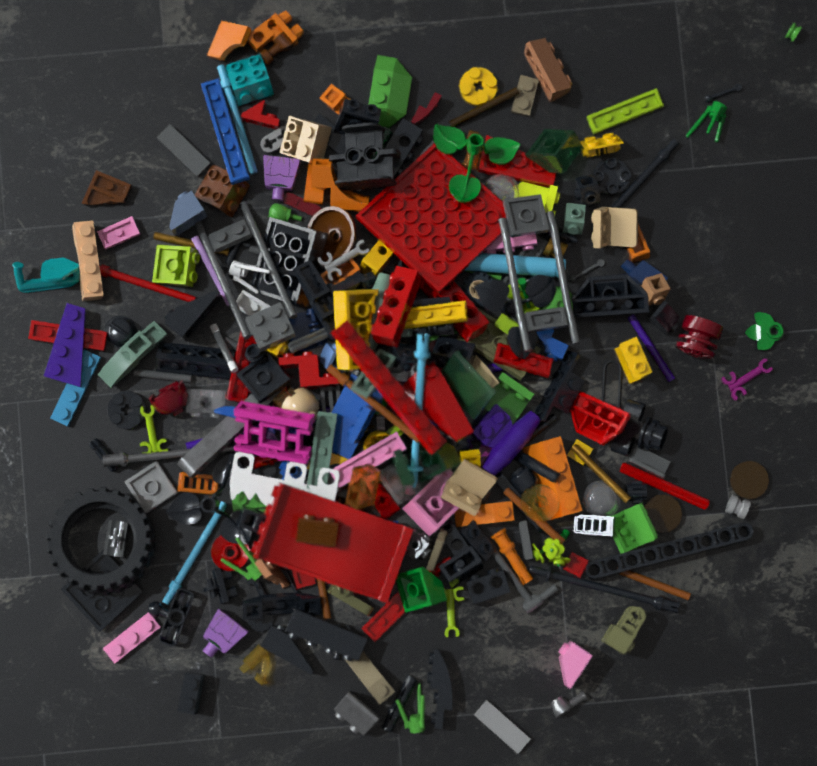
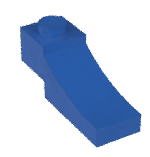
(553, 348)

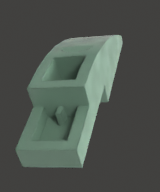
(131, 353)

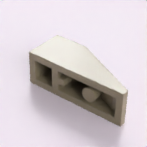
(371, 678)

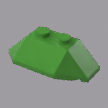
(390, 90)

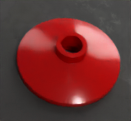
(220, 549)

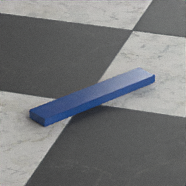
(225, 131)

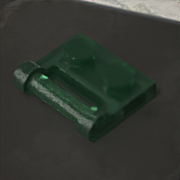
(407, 478)

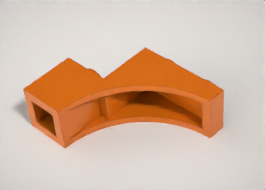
(325, 177)

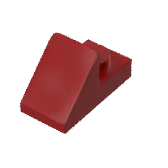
(256, 116)

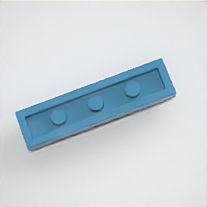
(72, 394)

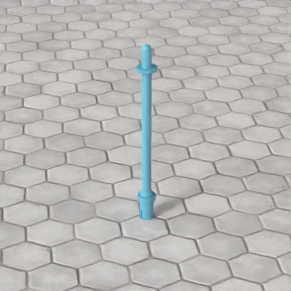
(422, 355)

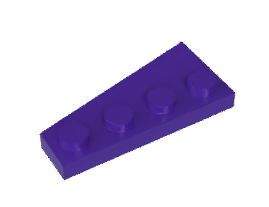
(68, 348)

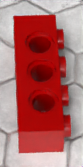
(476, 321)
(392, 333)

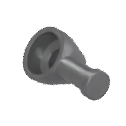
(562, 706)

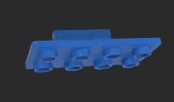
(352, 420)

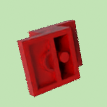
(308, 370)

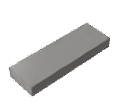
(502, 726)

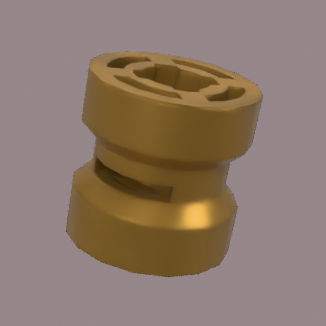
(549, 248)

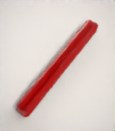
(664, 486)

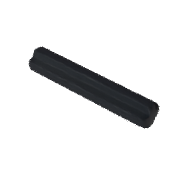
(537, 467)

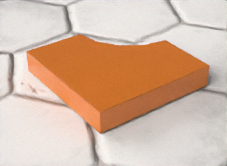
(228, 38)

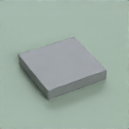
(151, 487)

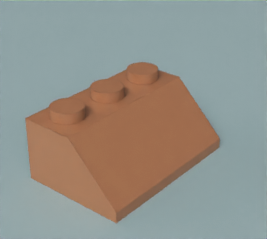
(547, 68)

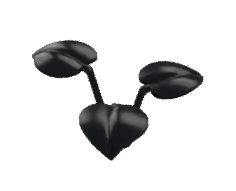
(493, 298)
(187, 508)

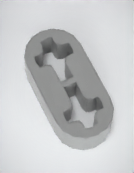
(272, 137)

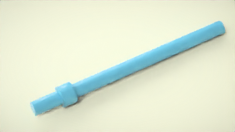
(226, 86)
(176, 584)

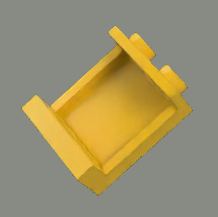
(633, 360)

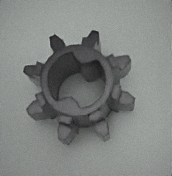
(637, 491)

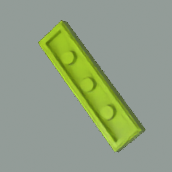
(624, 111)

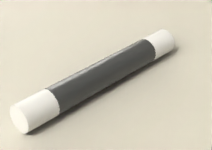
(224, 348)

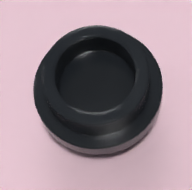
(253, 353)

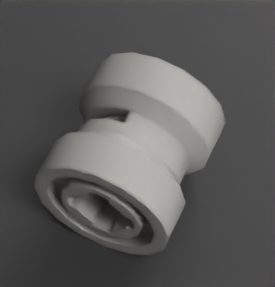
(737, 506)

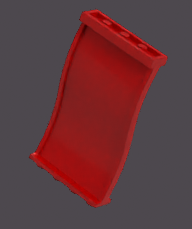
(365, 551)

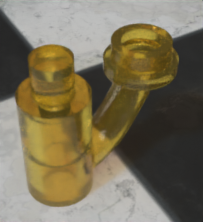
(256, 656)

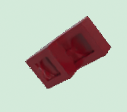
(423, 113)

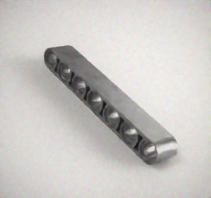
(215, 442)

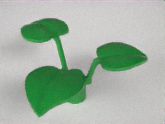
(450, 139)

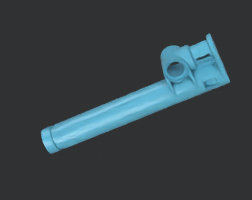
(524, 265)

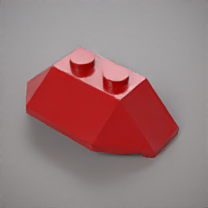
(597, 418)

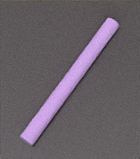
(202, 252)

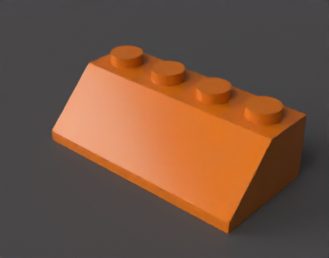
(553, 456)

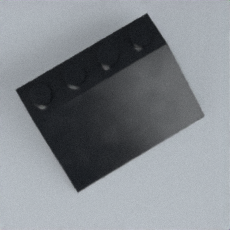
(289, 247)

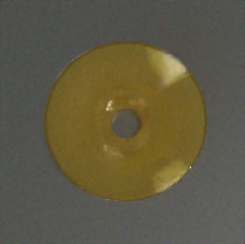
(543, 495)

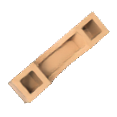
(88, 260)

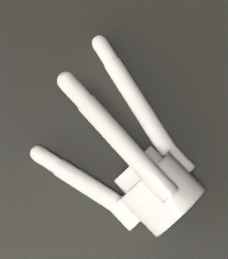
(241, 269)

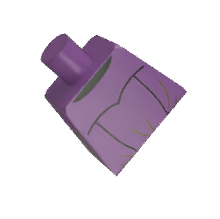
(280, 175)
(223, 633)

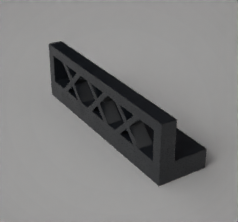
(194, 363)

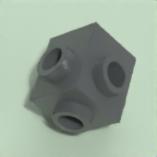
(419, 545)

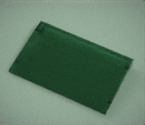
(467, 385)

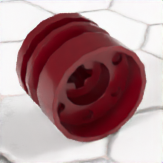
(700, 332)

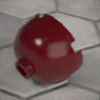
(170, 399)

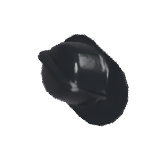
(120, 330)

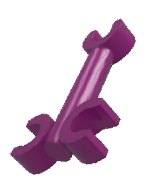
(734, 385)

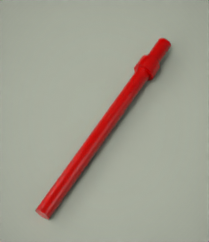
(106, 271)

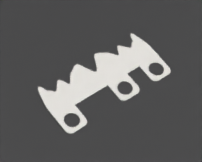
(245, 481)

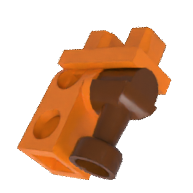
(274, 30)

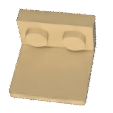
(468, 487)

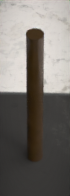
(484, 107)

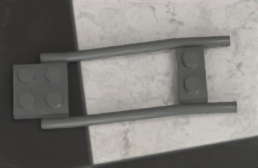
(528, 217)
(271, 324)

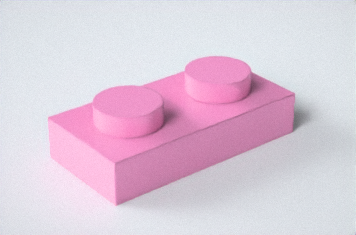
(118, 233)

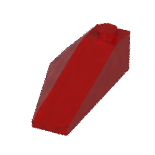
(440, 403)

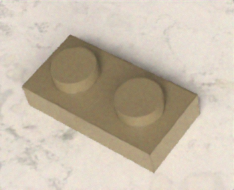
(524, 101)

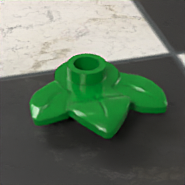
(762, 331)

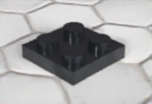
(263, 378)

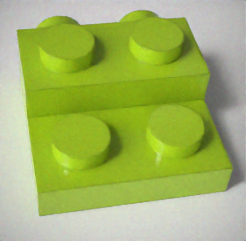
(175, 265)

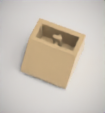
(305, 139)

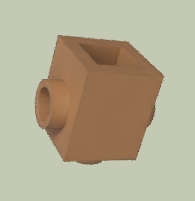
(656, 288)

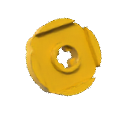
(482, 76)

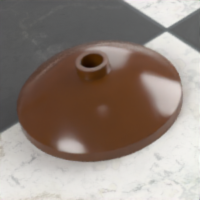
(334, 222)

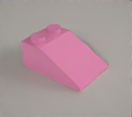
(428, 507)

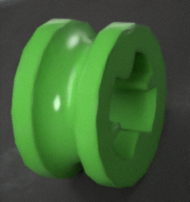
(793, 32)

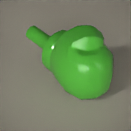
(282, 212)

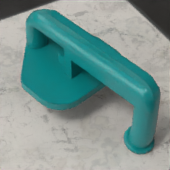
(53, 275)

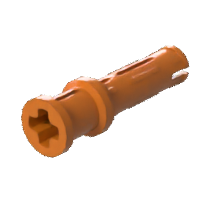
(507, 547)

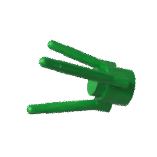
(716, 113)

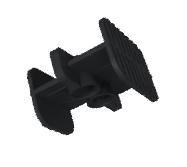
(364, 171)

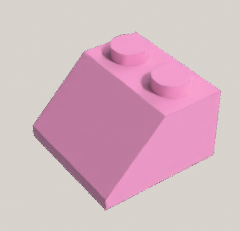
(572, 662)

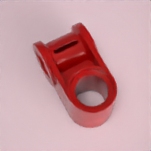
(385, 503)

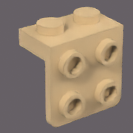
(614, 227)

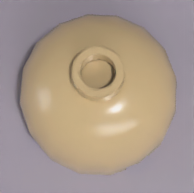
(302, 401)

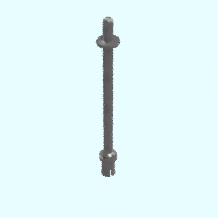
(123, 458)

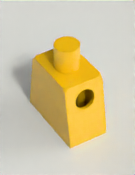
(376, 259)

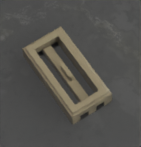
(436, 550)

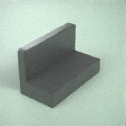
(648, 462)

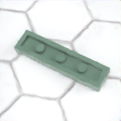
(322, 447)

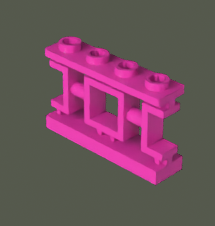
(273, 418)

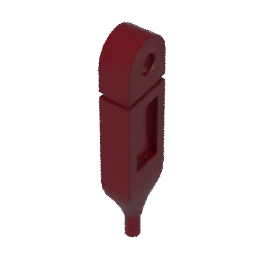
(299, 204)

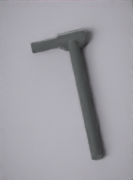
(531, 601)

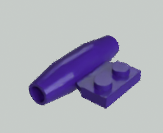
(503, 437)

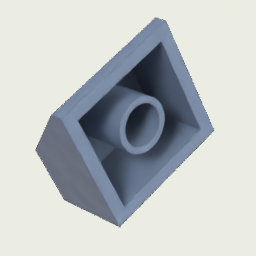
(186, 213)

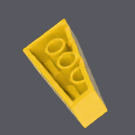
(357, 308)

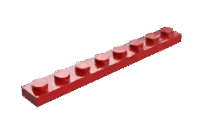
(388, 387)

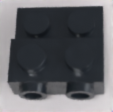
(356, 113)

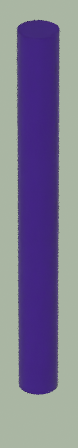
(651, 348)

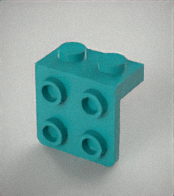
(249, 79)

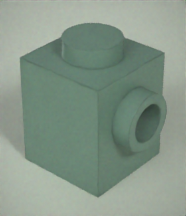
(574, 218)

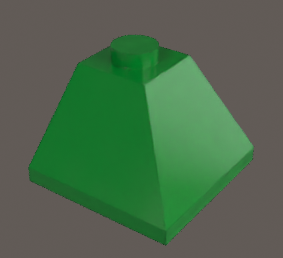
(419, 589)

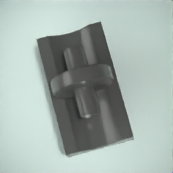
(115, 538)

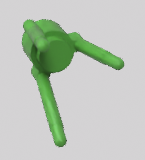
(253, 571)
(416, 721)

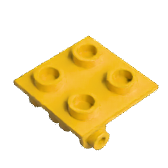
(609, 140)

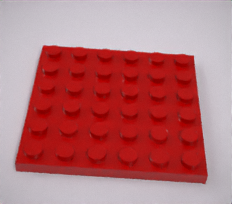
(428, 225)

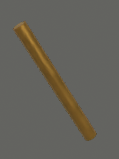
(181, 241)
(600, 473)

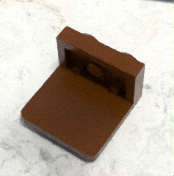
(219, 192)

